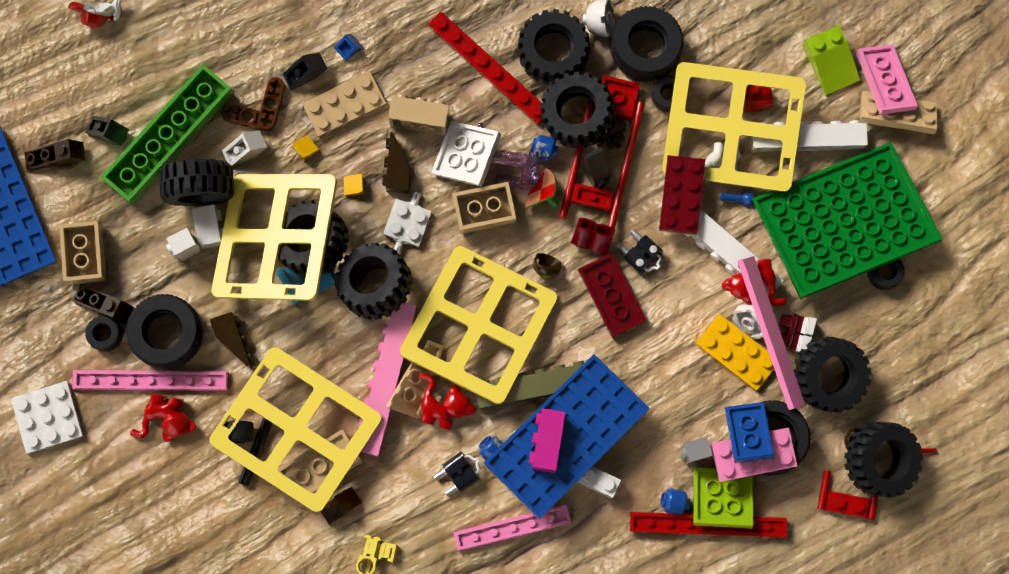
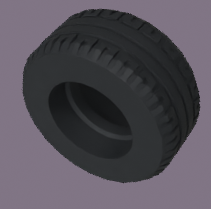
(651, 19)
(142, 317)

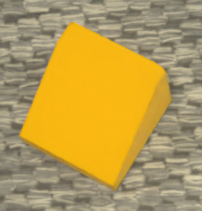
(305, 147)
(353, 185)

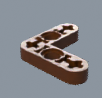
(258, 115)

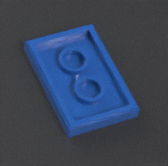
(749, 432)

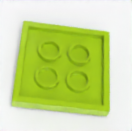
(723, 502)

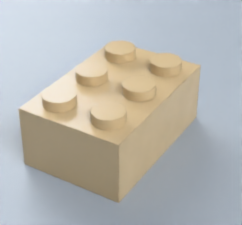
(419, 115)
(484, 208)
(82, 252)

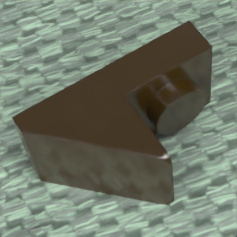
(340, 505)

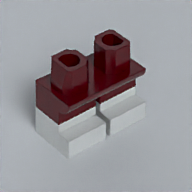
(799, 331)

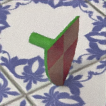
(543, 190)

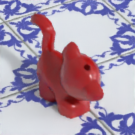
(738, 289)
(455, 404)
(174, 423)

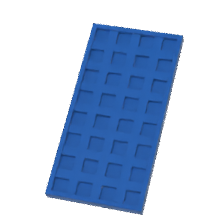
(22, 236)
(596, 417)

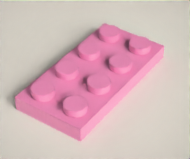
(886, 79)
(783, 458)

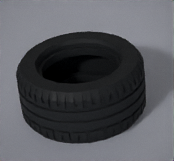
(797, 426)

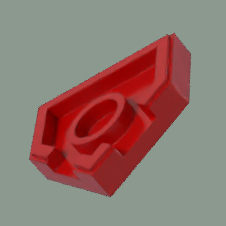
(757, 98)

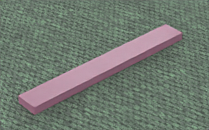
(771, 332)
(150, 380)

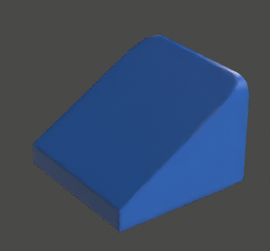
(348, 46)

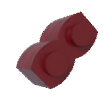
(593, 236)

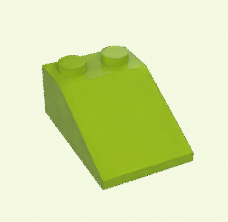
(831, 60)

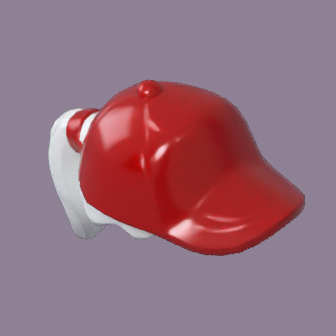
(97, 14)

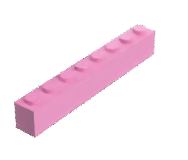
(387, 372)

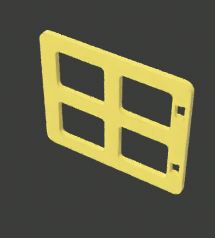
(734, 125)
(275, 236)
(478, 325)
(296, 430)

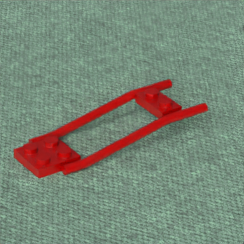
(624, 98)

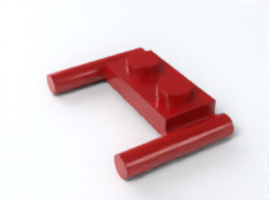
(845, 503)

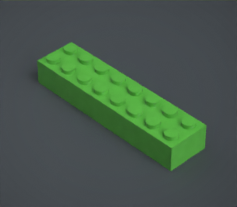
(167, 134)

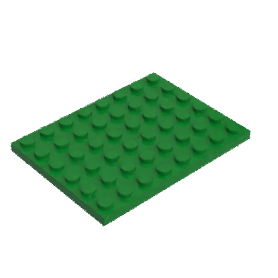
(846, 220)

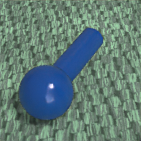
(745, 199)

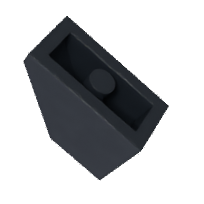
(304, 70)

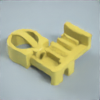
(377, 550)

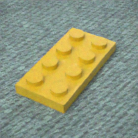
(736, 352)

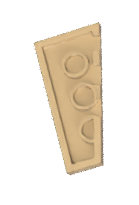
(410, 389)

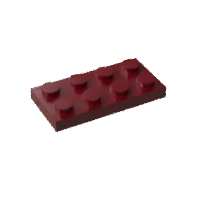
(682, 195)
(611, 295)

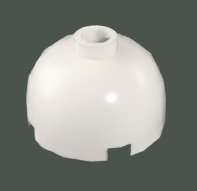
(599, 18)
(746, 320)

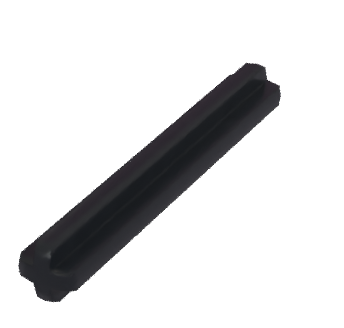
(256, 449)

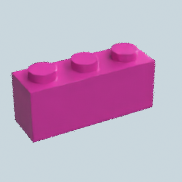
(547, 440)

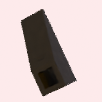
(55, 155)
(398, 173)
(103, 303)
(228, 333)

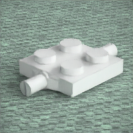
(407, 223)

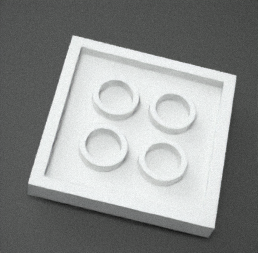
(466, 153)
(47, 417)

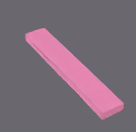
(511, 528)

